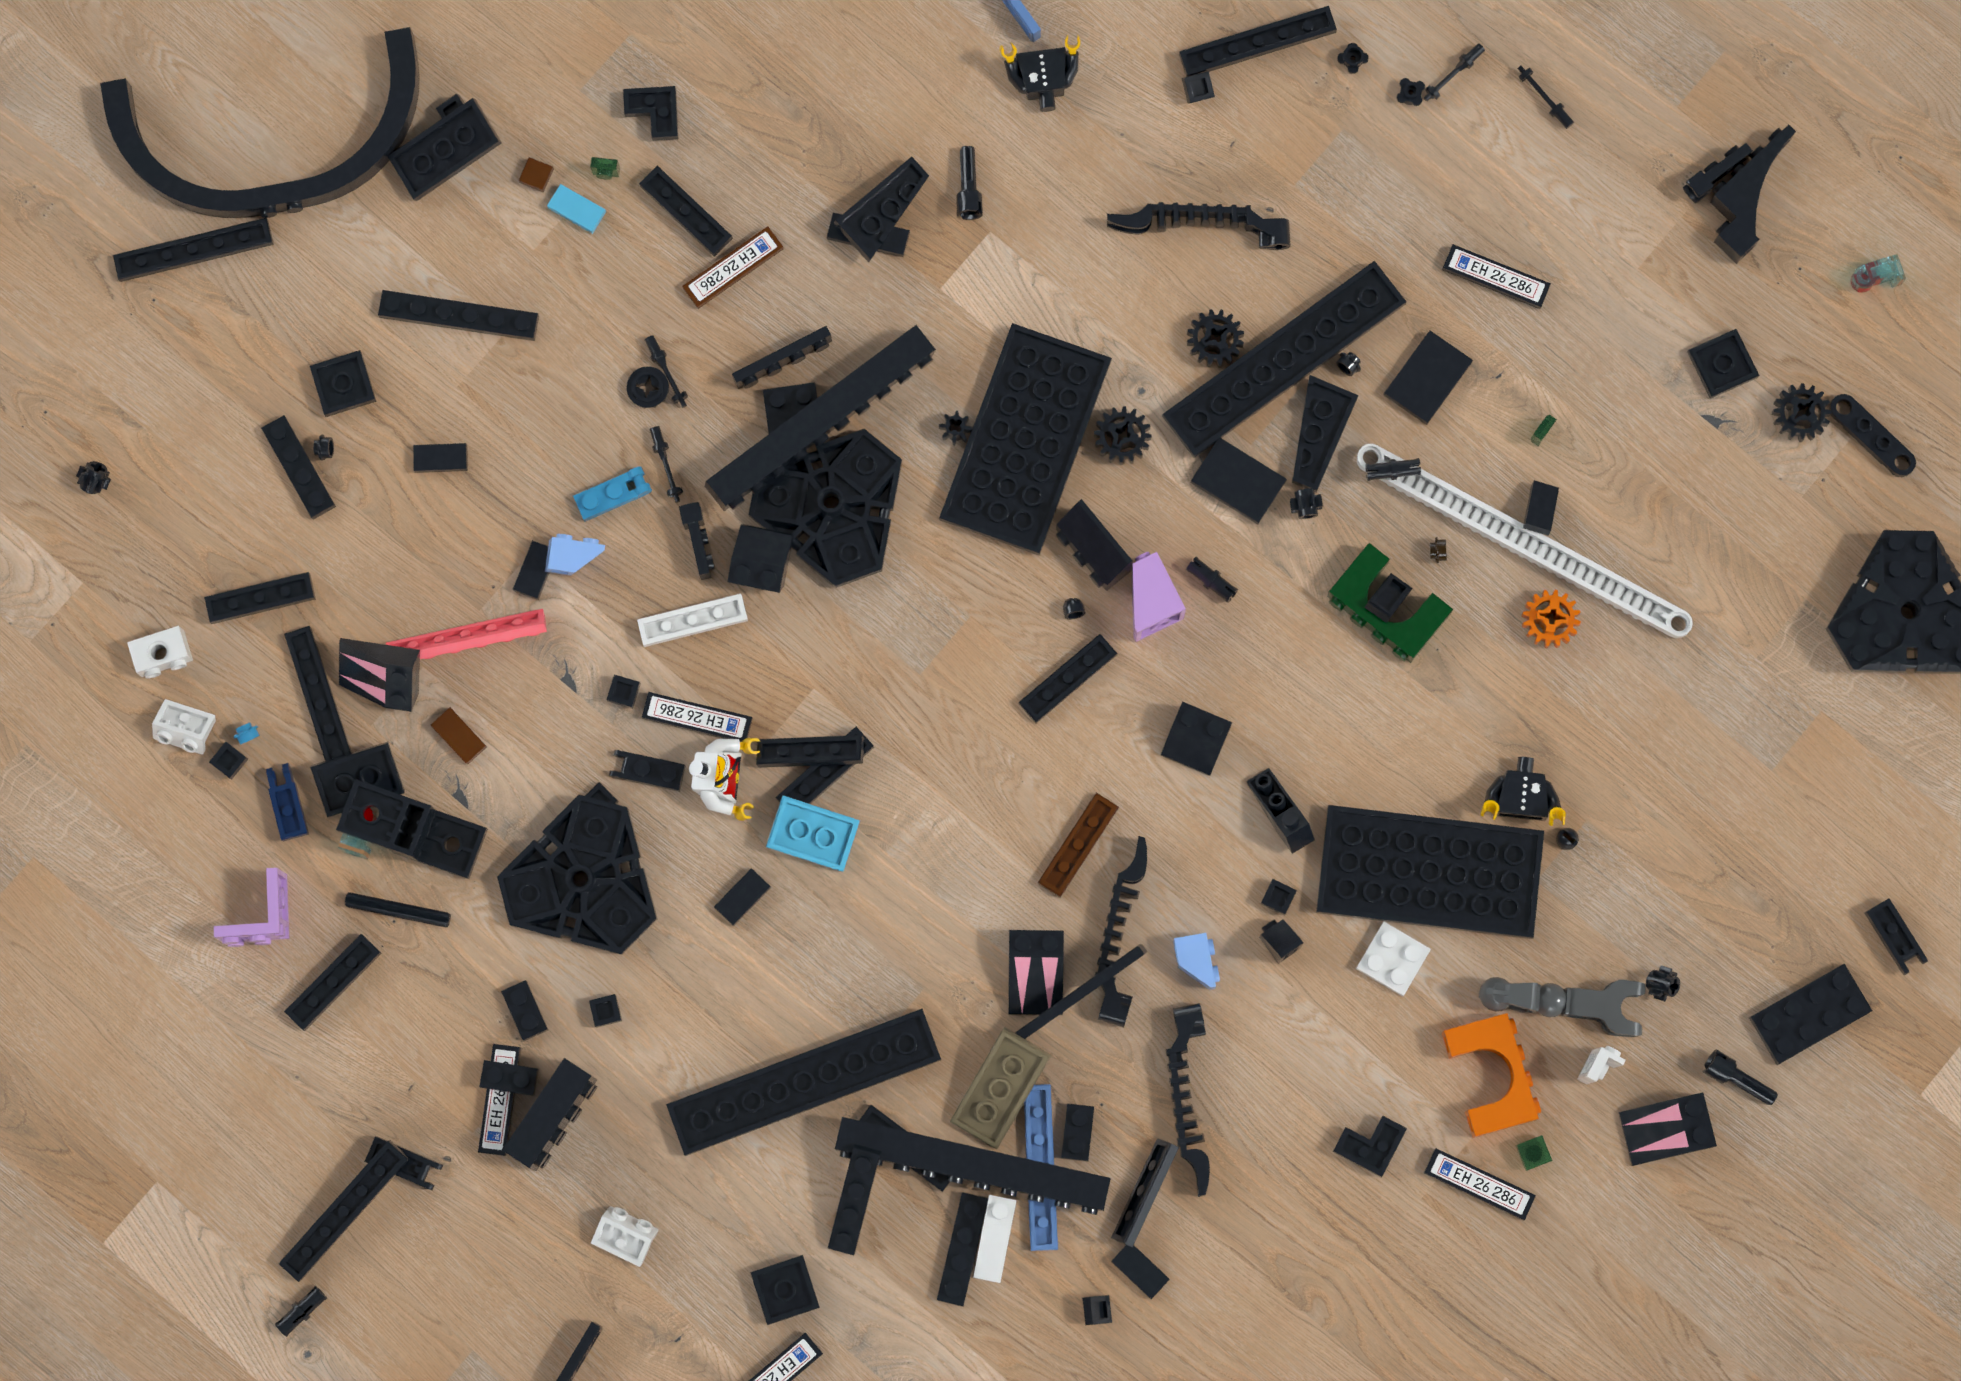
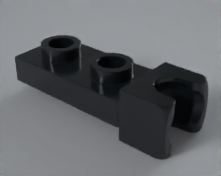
(1702, 184)
(692, 519)

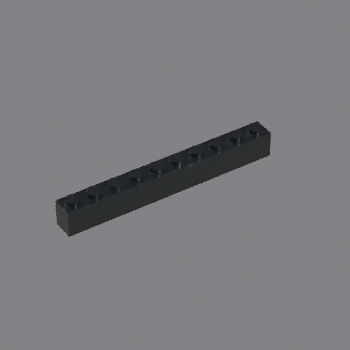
(820, 418)
(976, 1165)

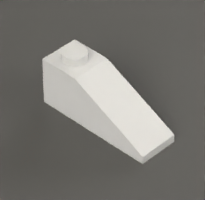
(994, 1238)

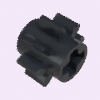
(954, 435)
(93, 477)
(1306, 503)
(1663, 983)

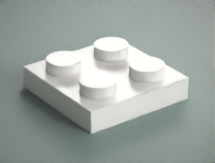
(1393, 959)

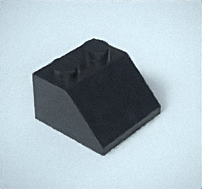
(760, 558)
(1196, 738)

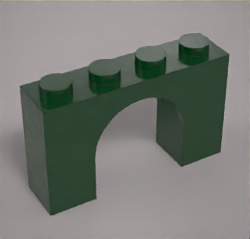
(1404, 637)

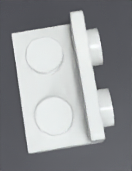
(182, 726)
(1598, 1064)
(624, 1235)

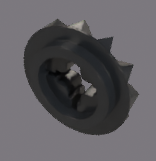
(640, 378)

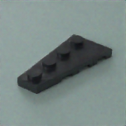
(879, 210)
(1322, 425)

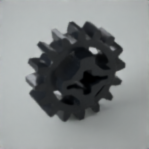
(1209, 328)
(1808, 420)
(1132, 439)

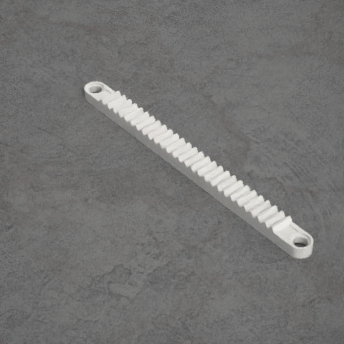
(1534, 546)

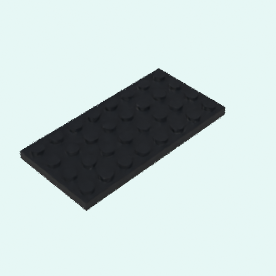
(1025, 439)
(1430, 871)

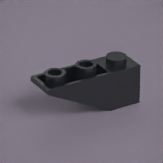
(1281, 811)

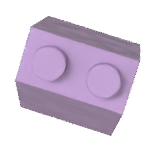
(1153, 597)

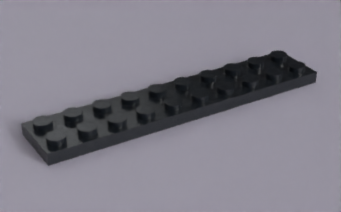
(1284, 359)
(803, 1082)

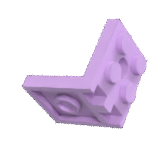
(278, 917)

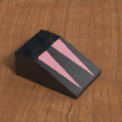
(380, 673)
(1035, 970)
(1667, 1129)

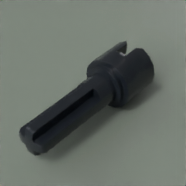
(969, 198)
(1725, 1069)

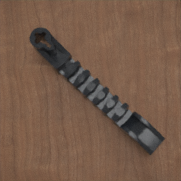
(1272, 232)
(1116, 1004)
(1189, 1024)

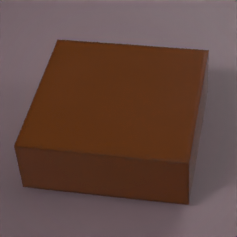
(536, 174)

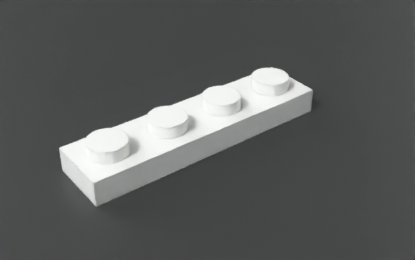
(692, 620)

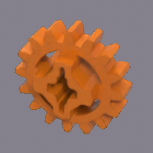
(1561, 620)

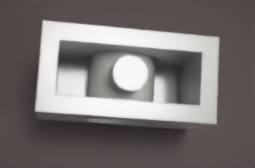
(145, 648)

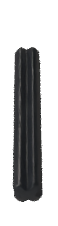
(397, 909)

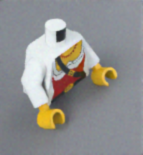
(717, 775)

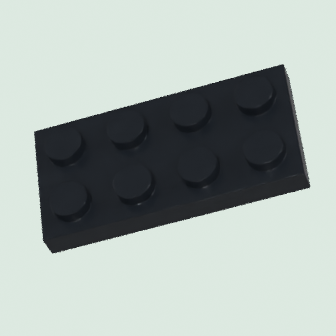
(444, 149)
(1810, 1014)

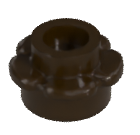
(1438, 550)

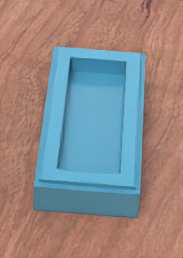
(576, 208)

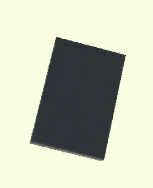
(1428, 377)
(1238, 480)
(370, 765)

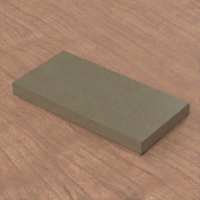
(1000, 1088)

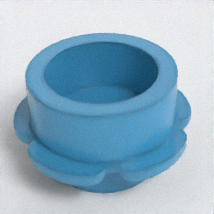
(246, 733)

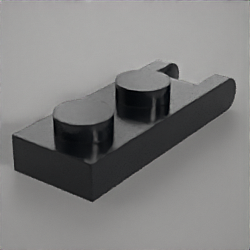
(649, 771)
(1895, 934)
(414, 1170)

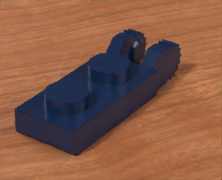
(287, 805)

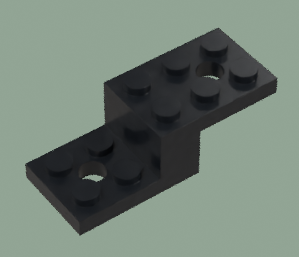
(411, 829)

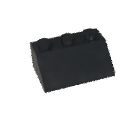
(1093, 546)

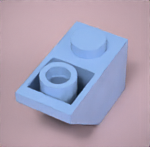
(568, 555)
(1195, 960)

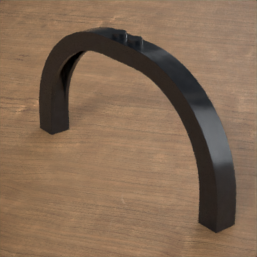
(285, 196)

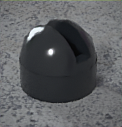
(1073, 608)
(1563, 842)

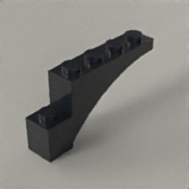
(1740, 195)

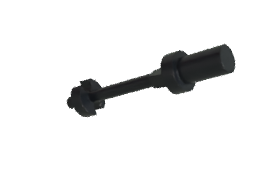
(1466, 61)
(1557, 110)
(659, 357)
(661, 447)

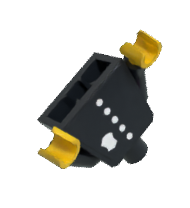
(1043, 72)
(1523, 795)

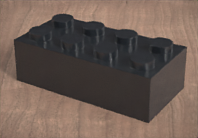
(550, 1115)

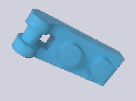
(612, 494)

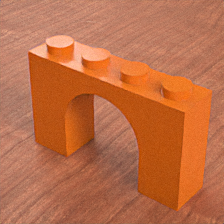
(1496, 1036)

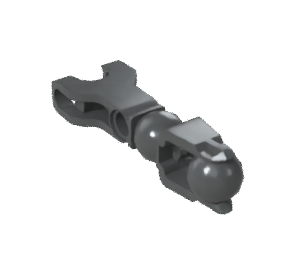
(1553, 1001)

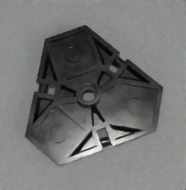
(842, 539)
(1907, 573)
(610, 907)

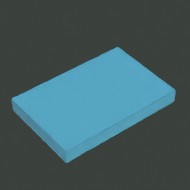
(812, 833)

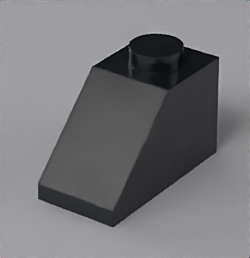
(1280, 940)

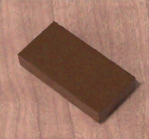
(458, 735)

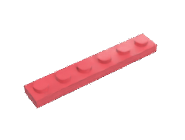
(476, 634)

